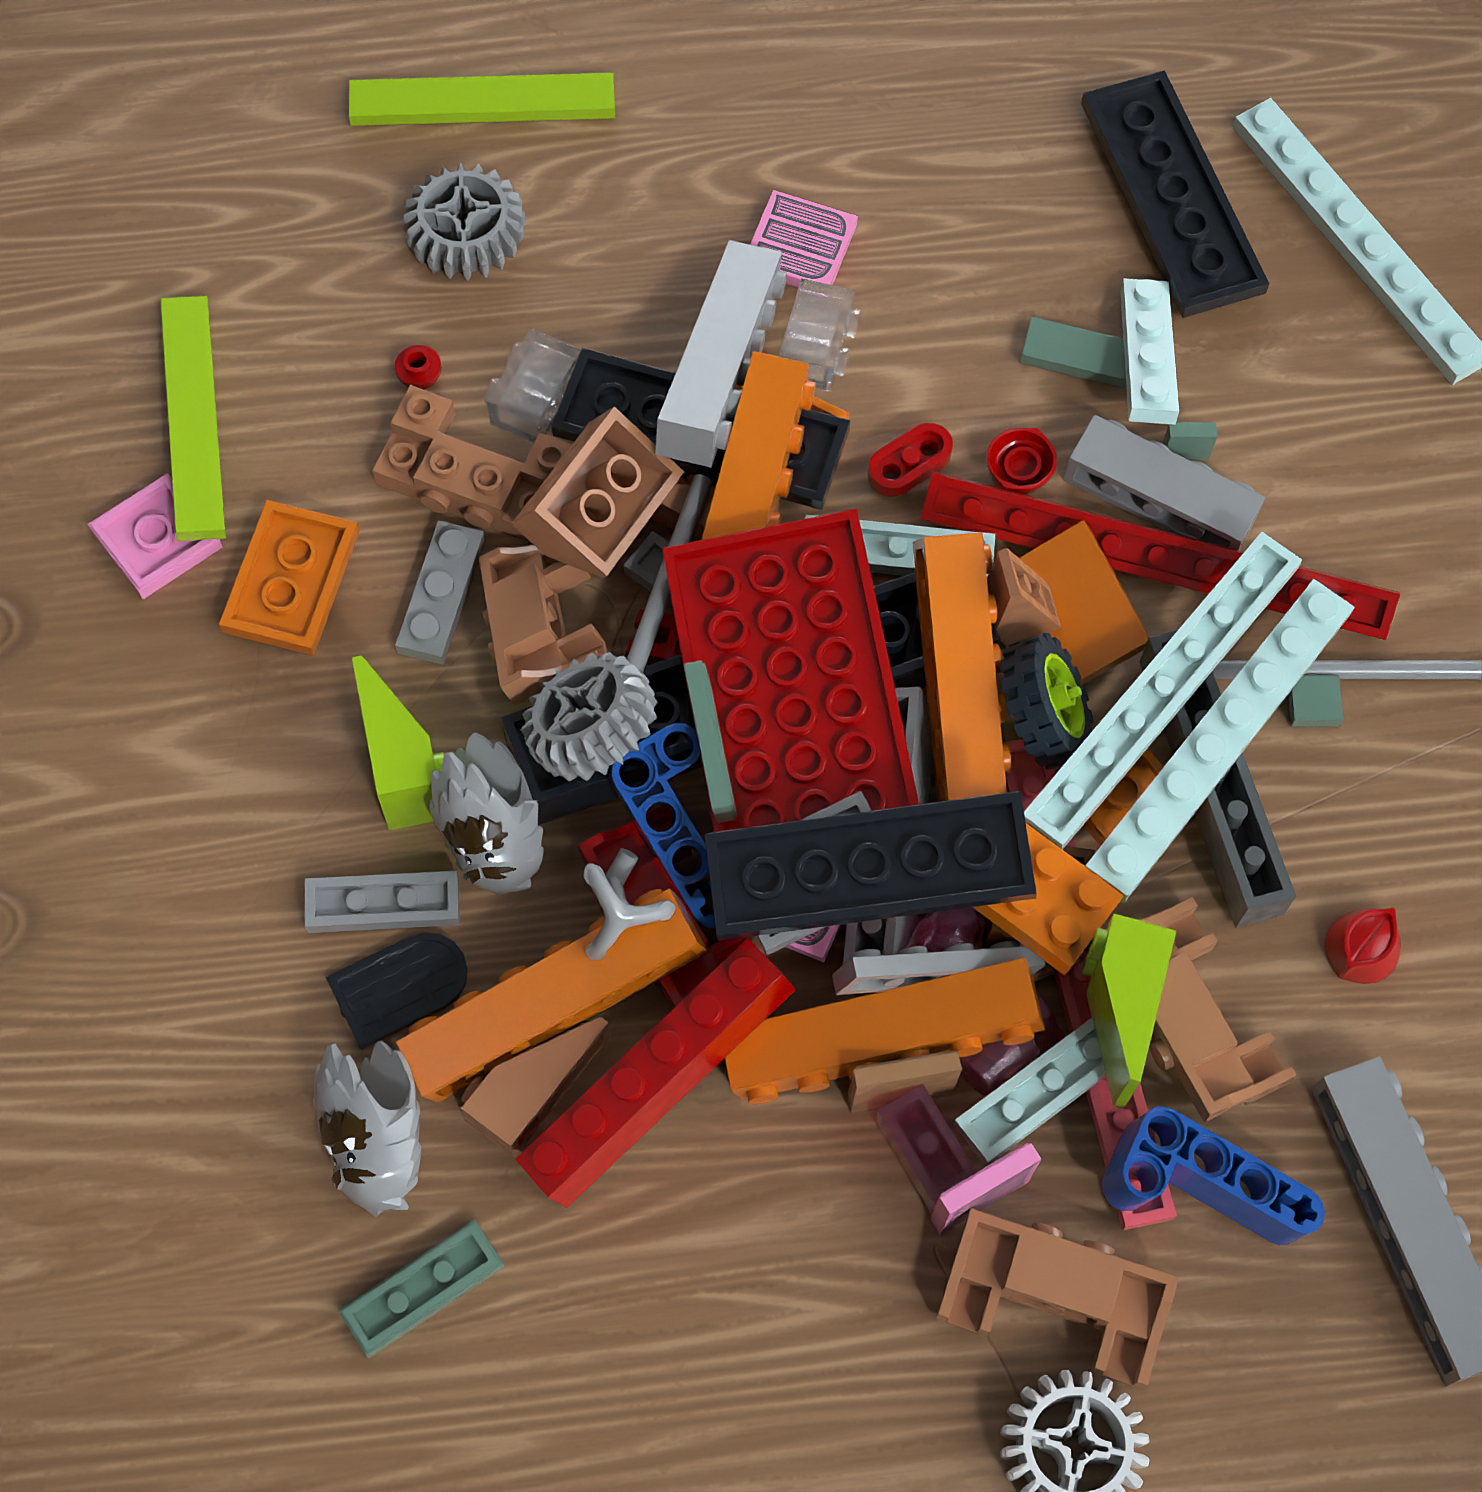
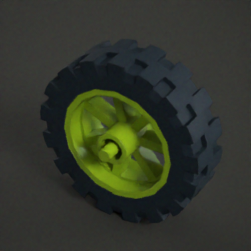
(1046, 699)

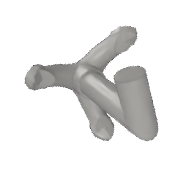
(617, 910)

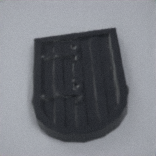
(399, 986)

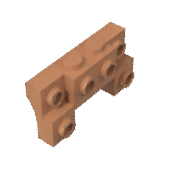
(455, 473)
(528, 620)
(1193, 1035)
(1064, 1280)

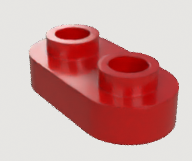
(905, 459)

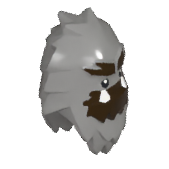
(487, 816)
(369, 1126)

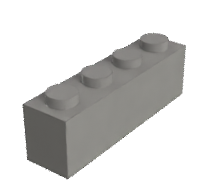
(1161, 485)

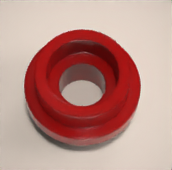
(419, 377)

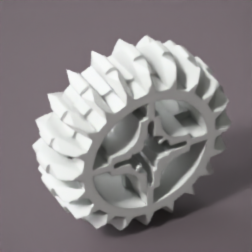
(1048, 1441)

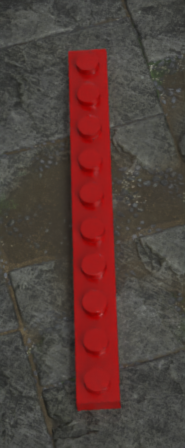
(1137, 547)

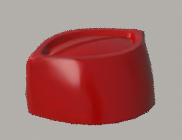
(1021, 460)
(1364, 945)

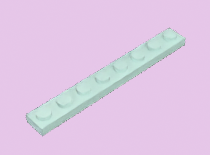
(1361, 240)
(1161, 690)
(1219, 739)

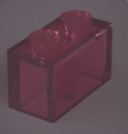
(924, 1144)

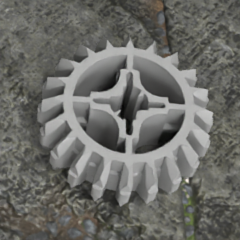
(436, 216)
(589, 716)

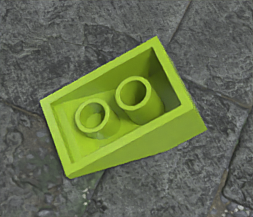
(397, 750)
(1124, 994)

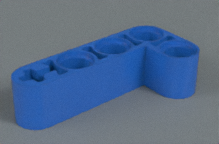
(681, 831)
(1278, 1205)

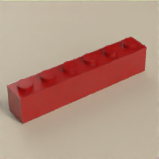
(655, 1074)

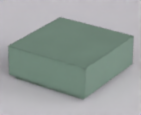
(1191, 439)
(1316, 702)

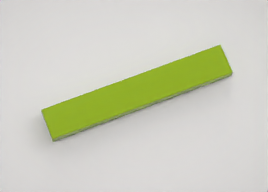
(481, 99)
(192, 419)

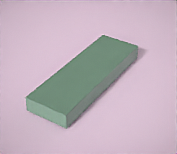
(1075, 352)
(710, 742)
(421, 1289)

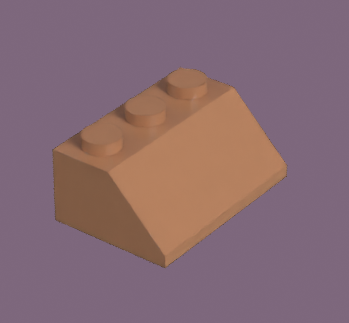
(598, 495)

